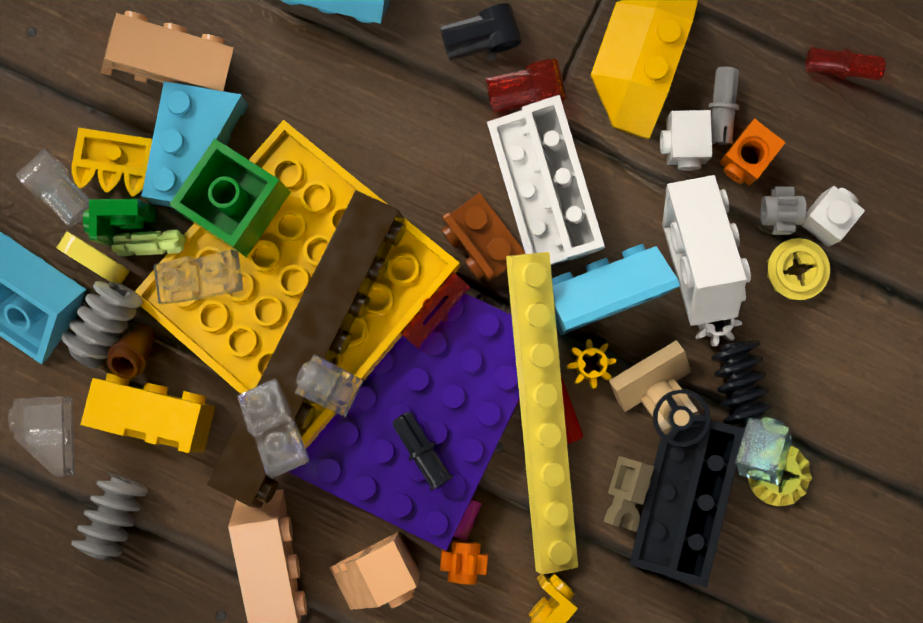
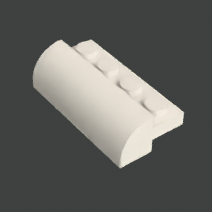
(546, 182)

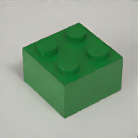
(230, 197)

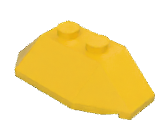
(640, 60)

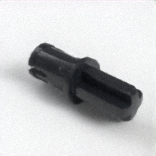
(422, 450)

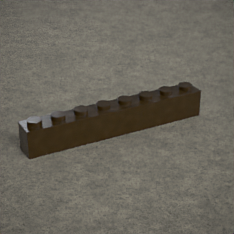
(318, 328)

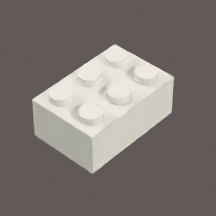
(705, 250)

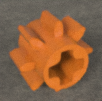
(464, 562)

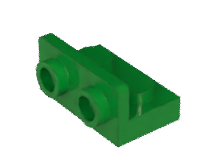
(107, 214)

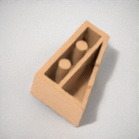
(165, 53)
(267, 562)
(378, 575)

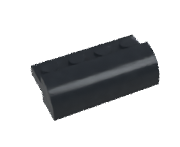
(687, 503)

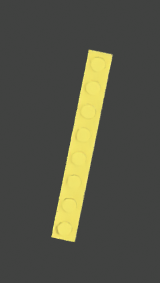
(542, 412)

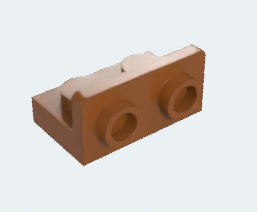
(481, 237)

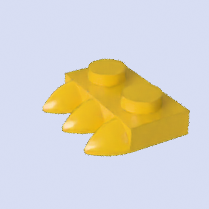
(112, 157)

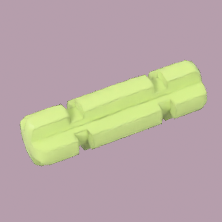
(148, 243)

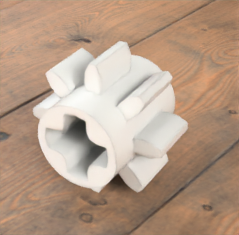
(709, 331)

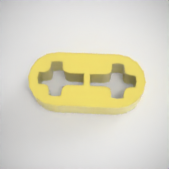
(92, 258)

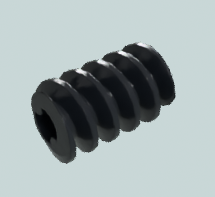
(741, 381)

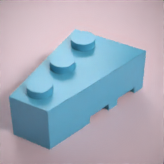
(183, 132)

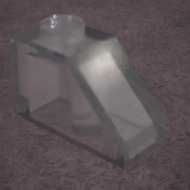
(46, 431)

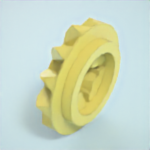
(807, 254)
(791, 489)

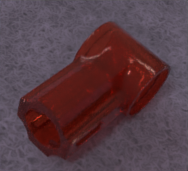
(524, 87)

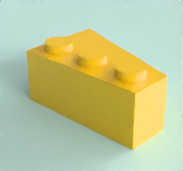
(148, 413)

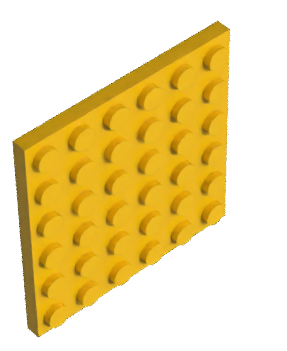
(243, 328)

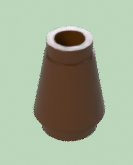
(131, 353)

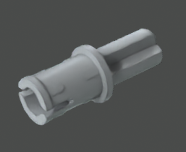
(724, 105)

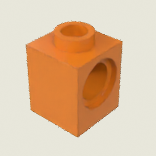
(762, 141)

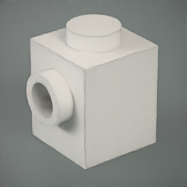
(687, 139)
(832, 215)

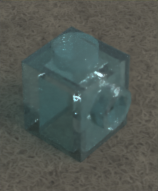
(764, 450)

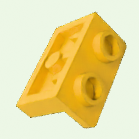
(558, 607)

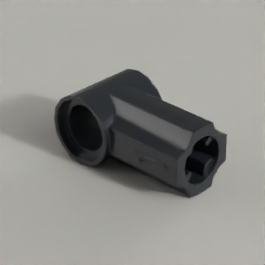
(491, 30)

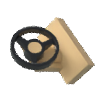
(656, 387)

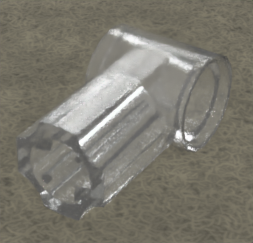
(50, 181)

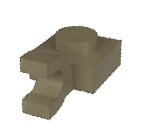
(628, 486)

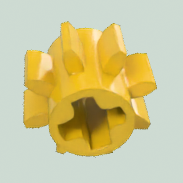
(602, 363)

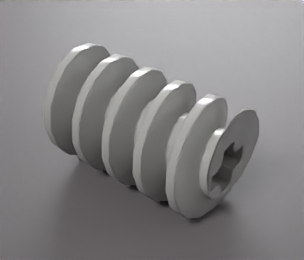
(101, 323)
(110, 517)

